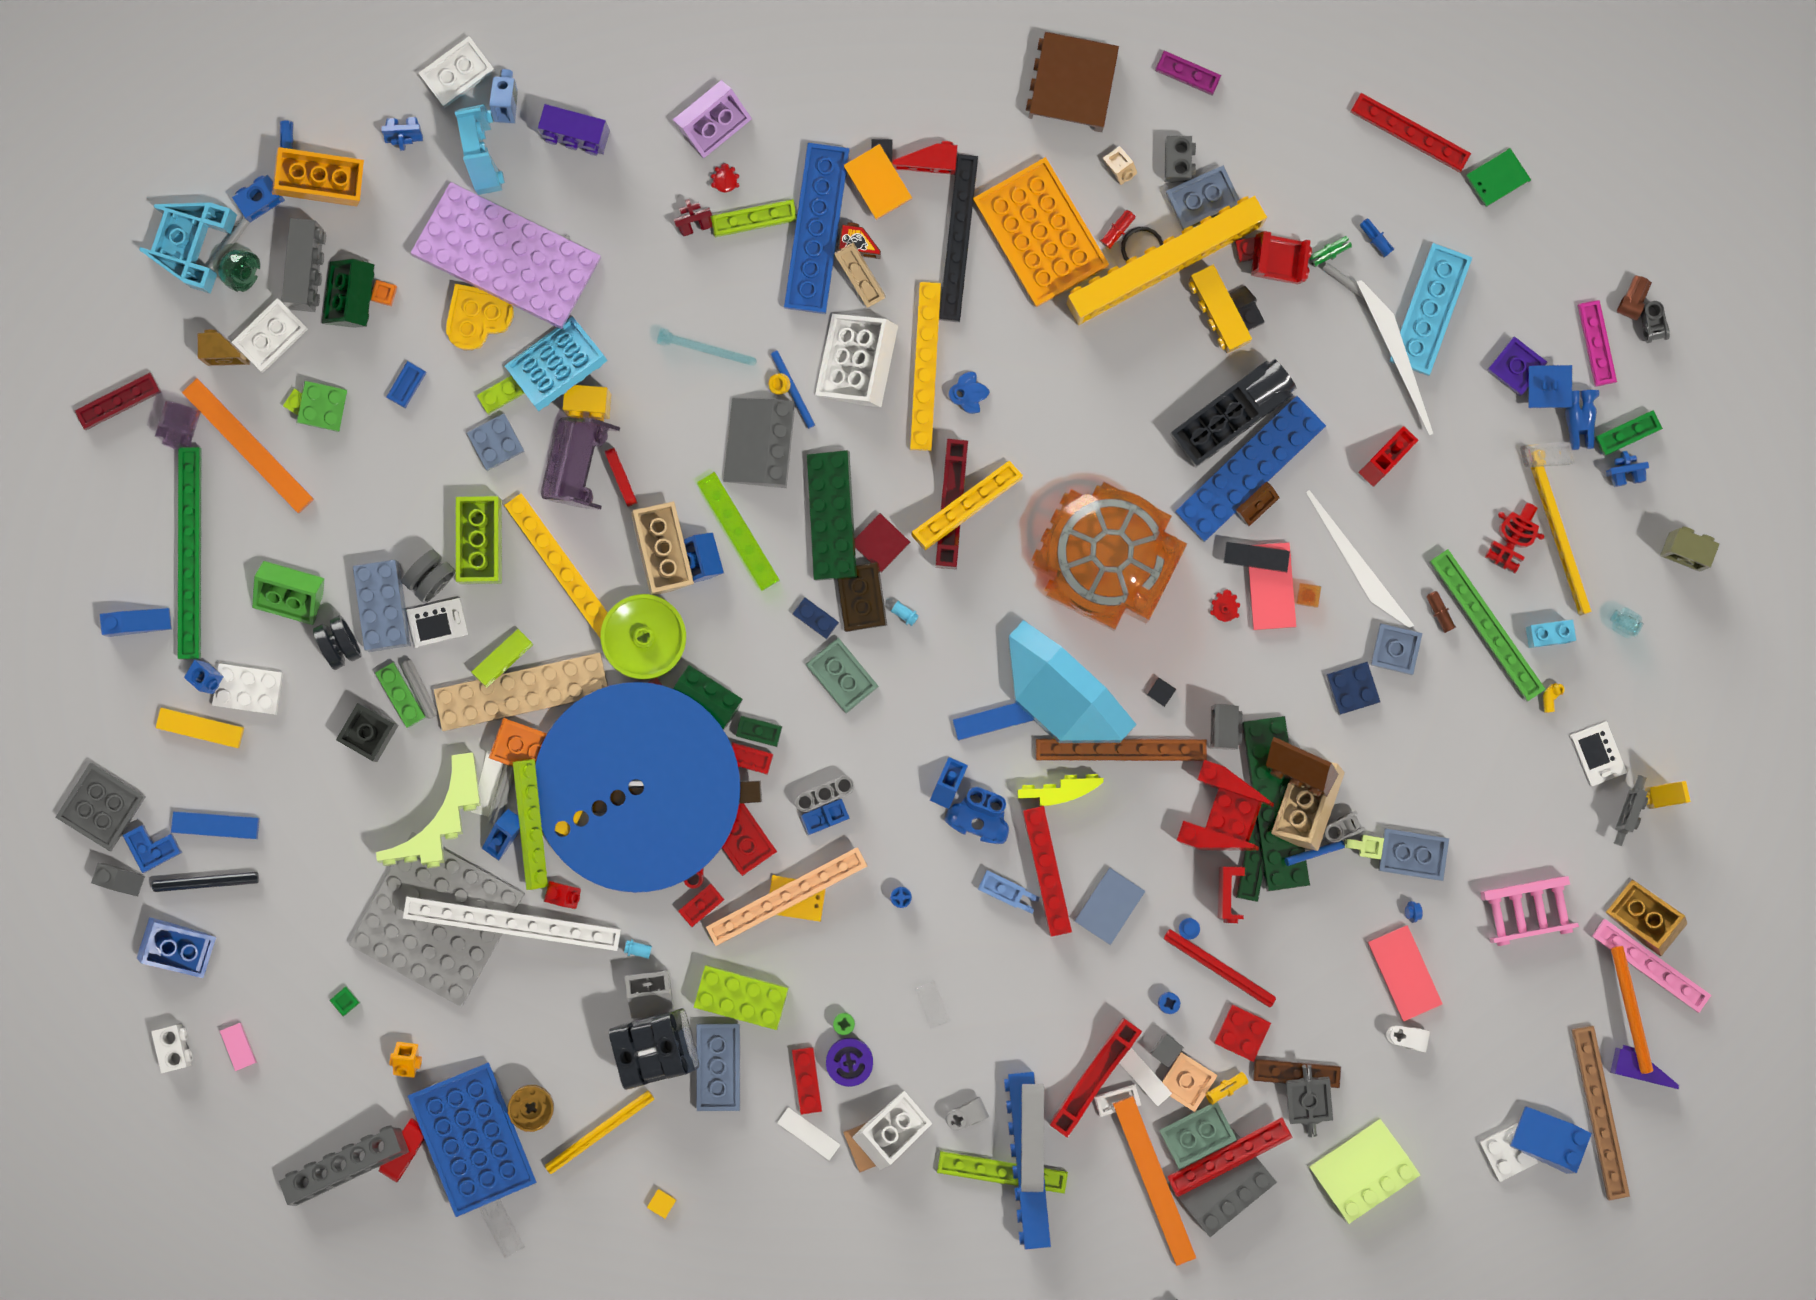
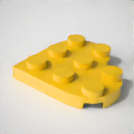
(475, 316)

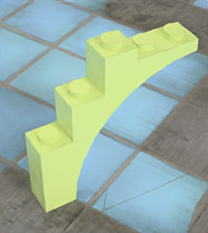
(462, 794)

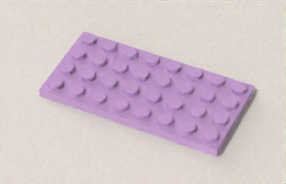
(505, 255)

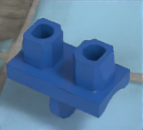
(402, 134)
(1618, 473)

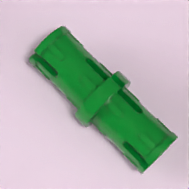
(1330, 251)

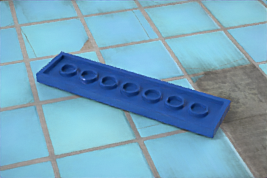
(816, 228)
(1250, 468)

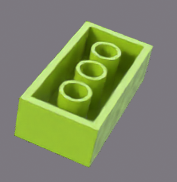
(479, 540)
(741, 997)

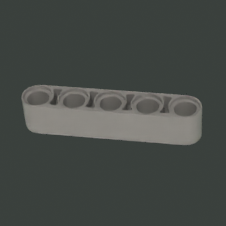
(1032, 1138)

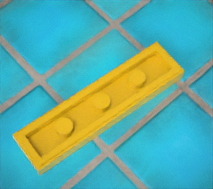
(199, 728)

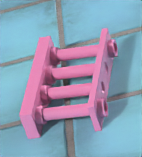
(1536, 890)

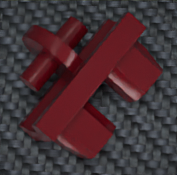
(702, 216)

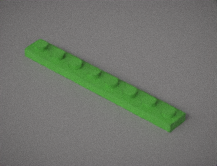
(1487, 625)

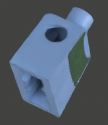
(504, 97)

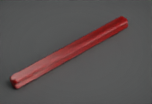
(1220, 968)

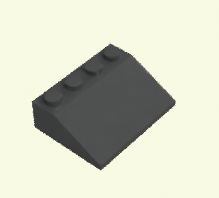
(759, 442)
(1227, 1195)

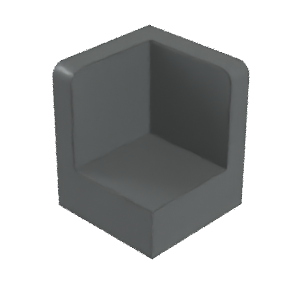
(1166, 1050)

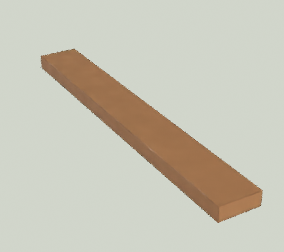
(1600, 1113)

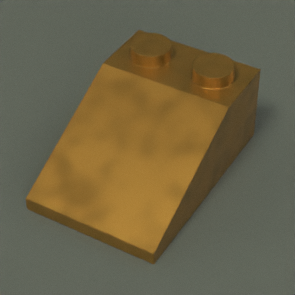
(1647, 917)

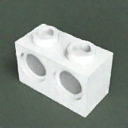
(166, 1049)

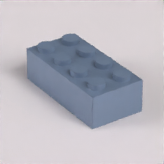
(381, 605)

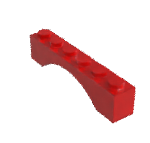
(1047, 871)
(1094, 1077)

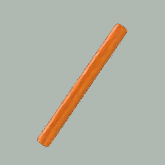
(1632, 1009)

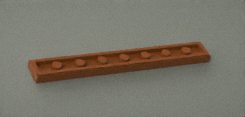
(1125, 751)

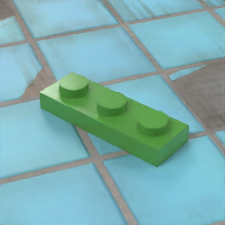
(400, 695)

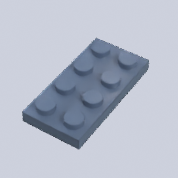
(718, 1067)

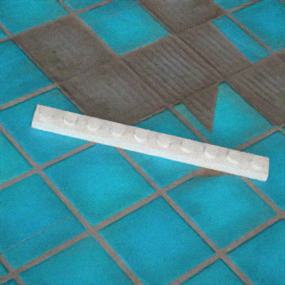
(511, 923)

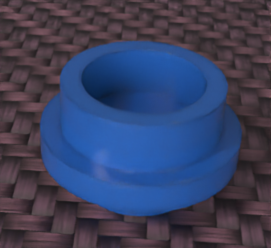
(1413, 911)
(1189, 928)

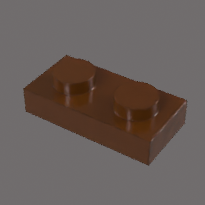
(1257, 504)

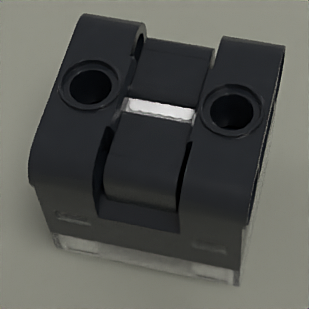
(654, 1048)

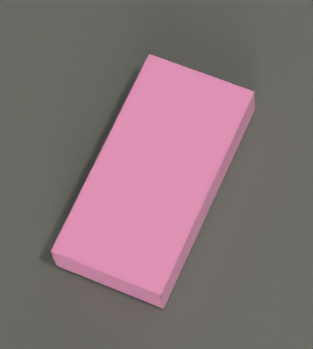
(238, 1046)

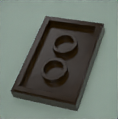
(862, 599)

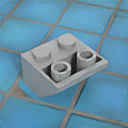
(649, 993)

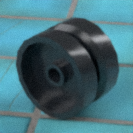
(337, 642)

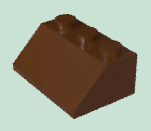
(1301, 768)

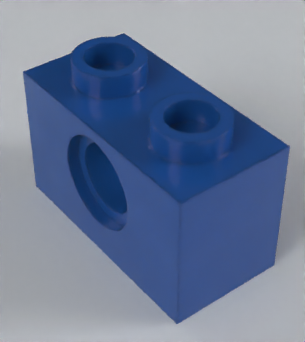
(255, 209)

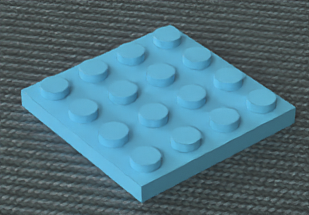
(556, 363)

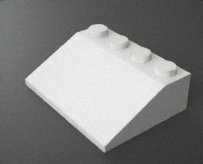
(857, 359)

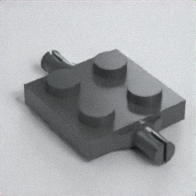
(1629, 817)
(1309, 1100)

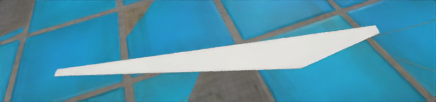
(1389, 329)
(1370, 583)

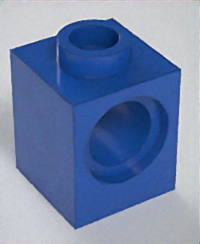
(203, 677)

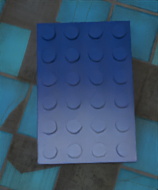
(471, 1139)

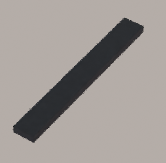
(958, 238)

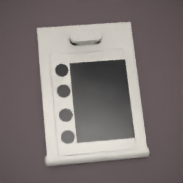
(437, 622)
(1598, 753)

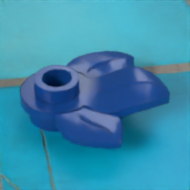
(971, 391)

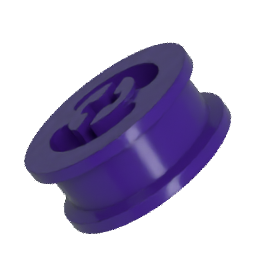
(866, 1058)

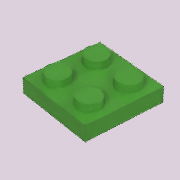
(321, 406)

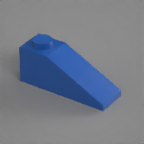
(135, 622)

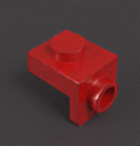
(562, 895)

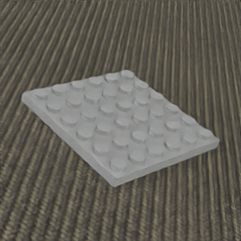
(429, 953)

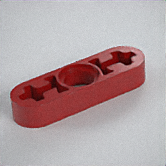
(621, 477)

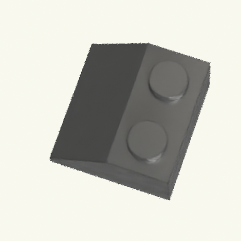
(1224, 727)

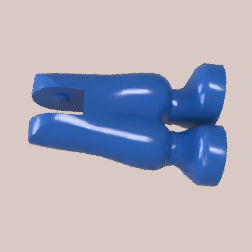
(1582, 420)

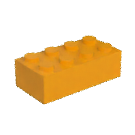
(318, 177)

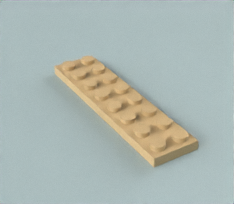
(520, 692)

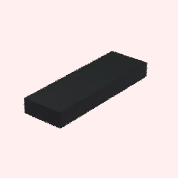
(1256, 557)

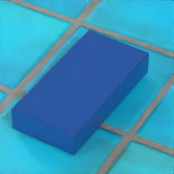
(406, 384)

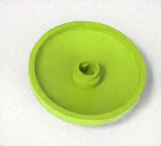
(643, 636)

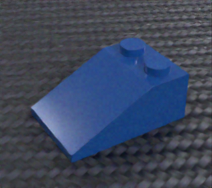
(175, 948)
(1551, 1140)

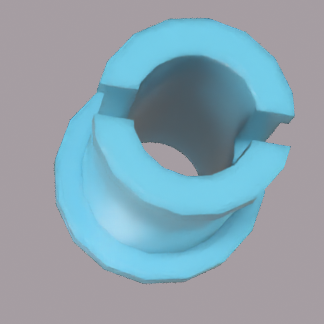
(905, 613)
(637, 949)

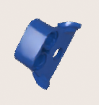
(995, 827)

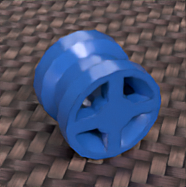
(901, 897)
(1167, 999)

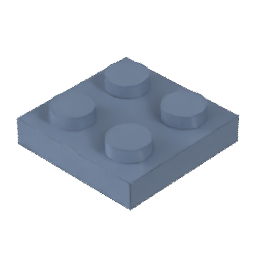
(495, 442)
(1396, 649)

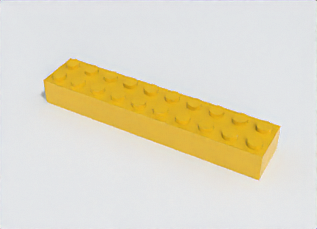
(1166, 260)

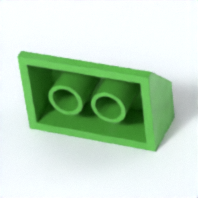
(287, 592)

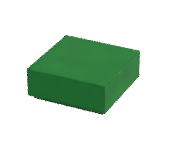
(344, 1001)

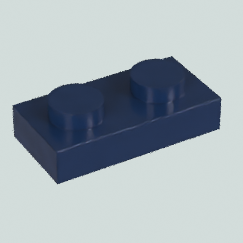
(815, 618)

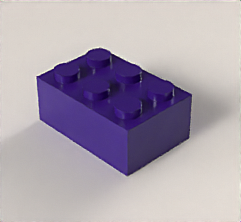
(573, 130)

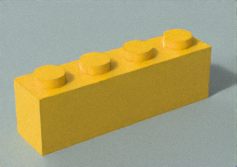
(1220, 309)

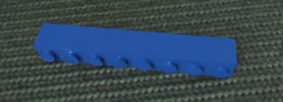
(1033, 1205)

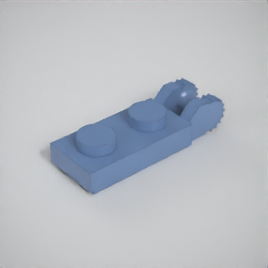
(1006, 891)

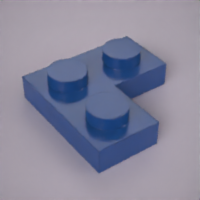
(150, 854)

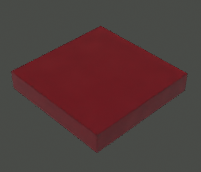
(881, 542)

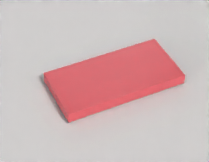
(1272, 595)
(1405, 973)

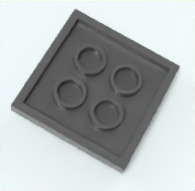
(100, 807)

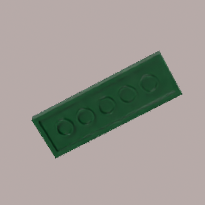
(831, 515)

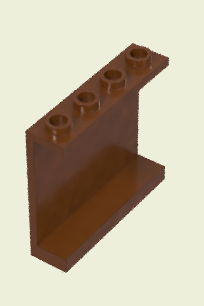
(1072, 80)

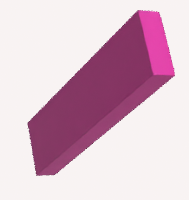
(1597, 343)

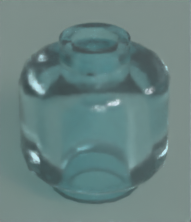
(1626, 622)

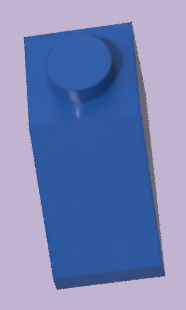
(948, 783)
(502, 834)

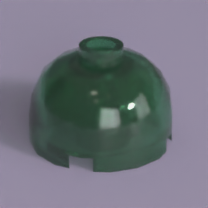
(238, 269)

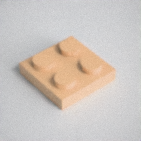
(1188, 1081)

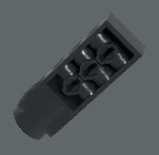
(1234, 412)

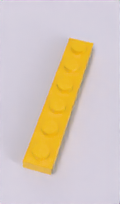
(966, 505)

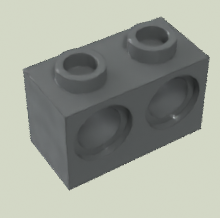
(1174, 158)

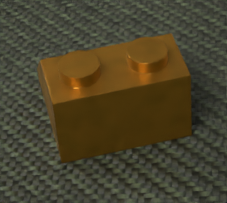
(218, 351)

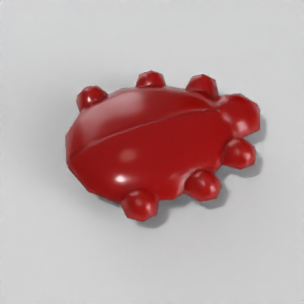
(725, 179)
(1225, 606)

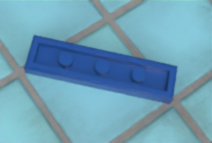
(990, 721)
(215, 825)

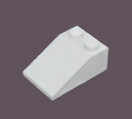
(892, 1131)

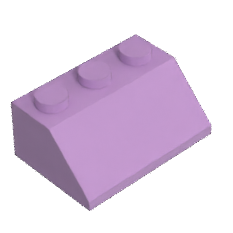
(712, 118)

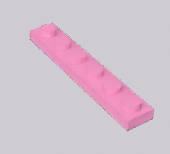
(1652, 966)

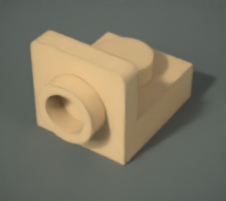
(1120, 165)

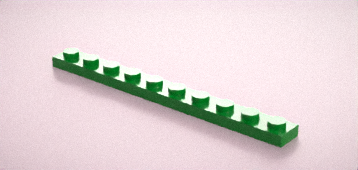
(189, 552)

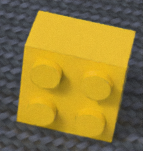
(587, 402)

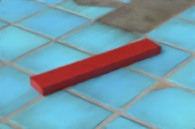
(1410, 132)
(1229, 1157)

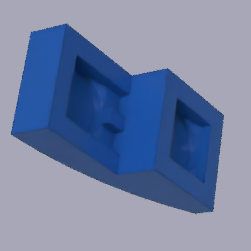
(824, 817)

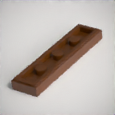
(1282, 1071)

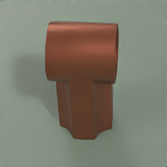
(1632, 302)

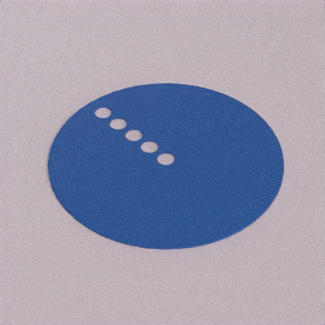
(686, 778)

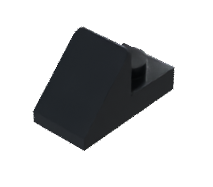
(1247, 308)

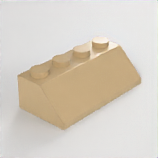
(662, 548)
(1304, 815)

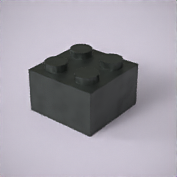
(367, 732)

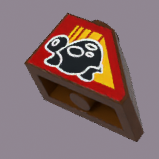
(854, 234)

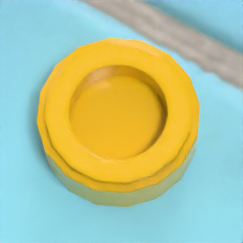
(779, 383)

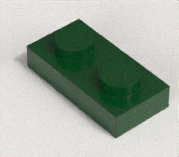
(759, 731)

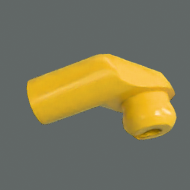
(1550, 695)

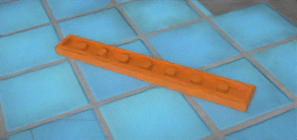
(247, 445)
(1154, 1180)

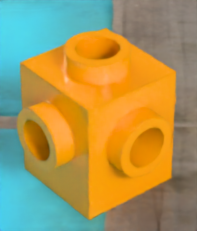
(405, 1059)

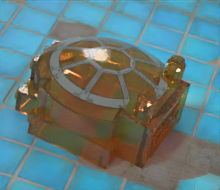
(1108, 555)

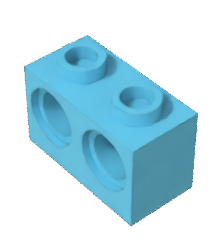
(1551, 633)

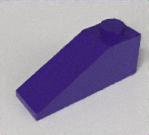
(1626, 1064)

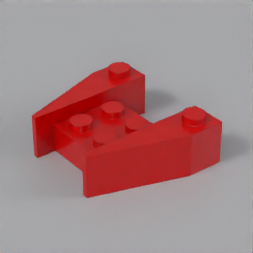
(1231, 814)

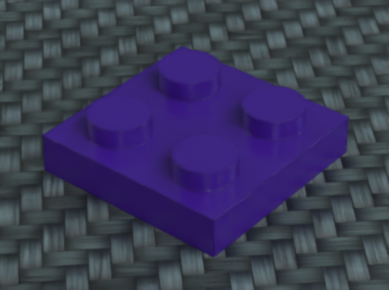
(1513, 365)

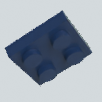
(1353, 688)

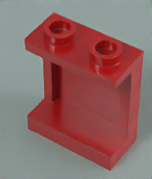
(1281, 258)
(1224, 893)

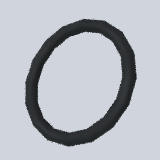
(1123, 243)

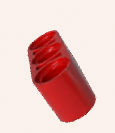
(414, 1139)

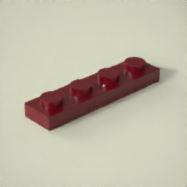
(117, 401)

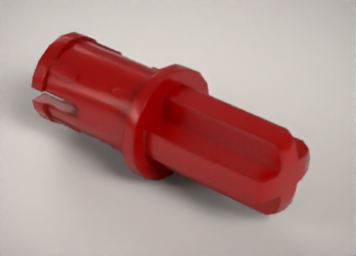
(1118, 229)

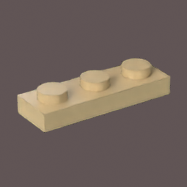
(860, 275)

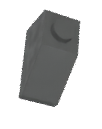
(117, 879)

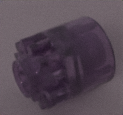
(177, 424)

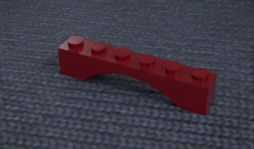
(952, 489)

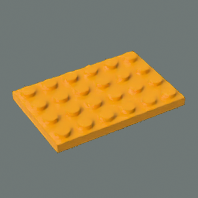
(1040, 232)

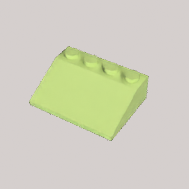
(1364, 1171)

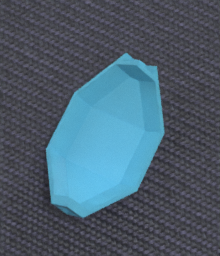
(1062, 692)

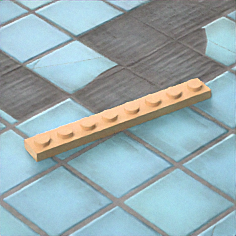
(786, 896)

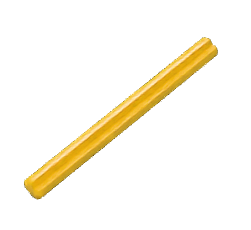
(599, 1132)

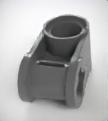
(1654, 324)

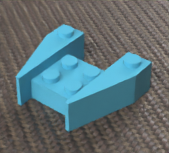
(481, 168)
(182, 237)

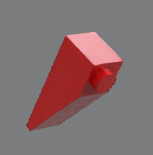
(931, 159)
(1388, 456)

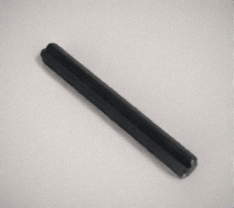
(205, 881)

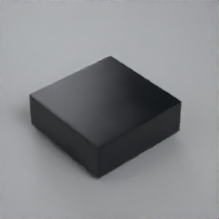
(1161, 692)

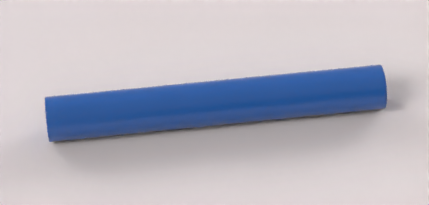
(1312, 853)

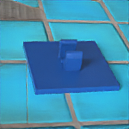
(1550, 386)

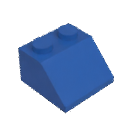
(703, 557)

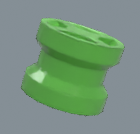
(847, 1023)

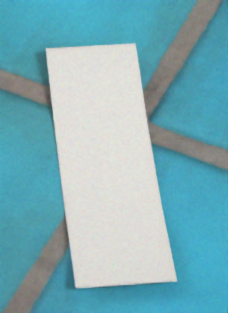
(488, 785)
(1145, 1077)
(808, 1133)

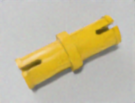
(1236, 1082)

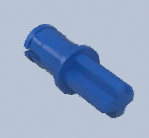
(1376, 237)

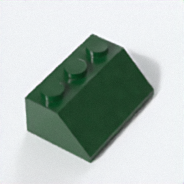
(348, 293)
(712, 696)

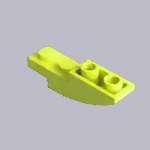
(1069, 790)

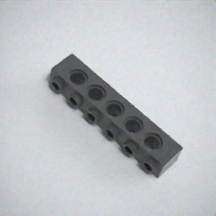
(394, 1147)

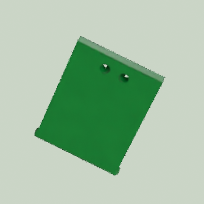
(1498, 177)

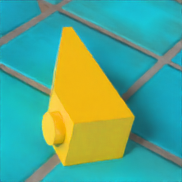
(1667, 794)

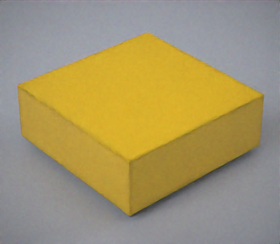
(661, 1203)

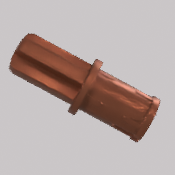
(1440, 611)

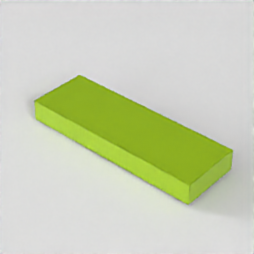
(502, 658)

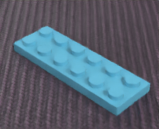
(1432, 306)

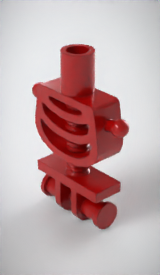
(1522, 523)

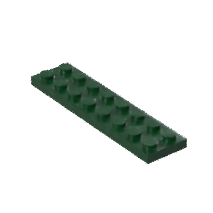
(1274, 850)

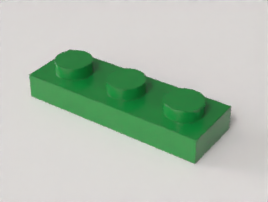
(1628, 433)

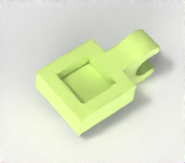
(1368, 846)

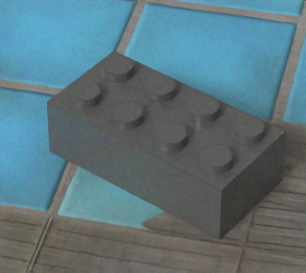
(303, 265)

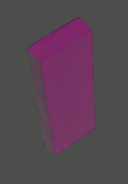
(1188, 73)

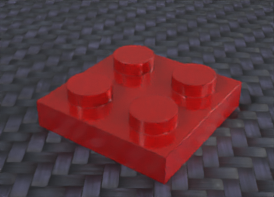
(1242, 1033)

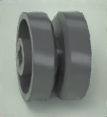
(428, 576)

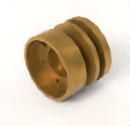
(534, 1120)

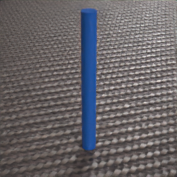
(793, 390)

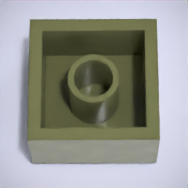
(1690, 549)

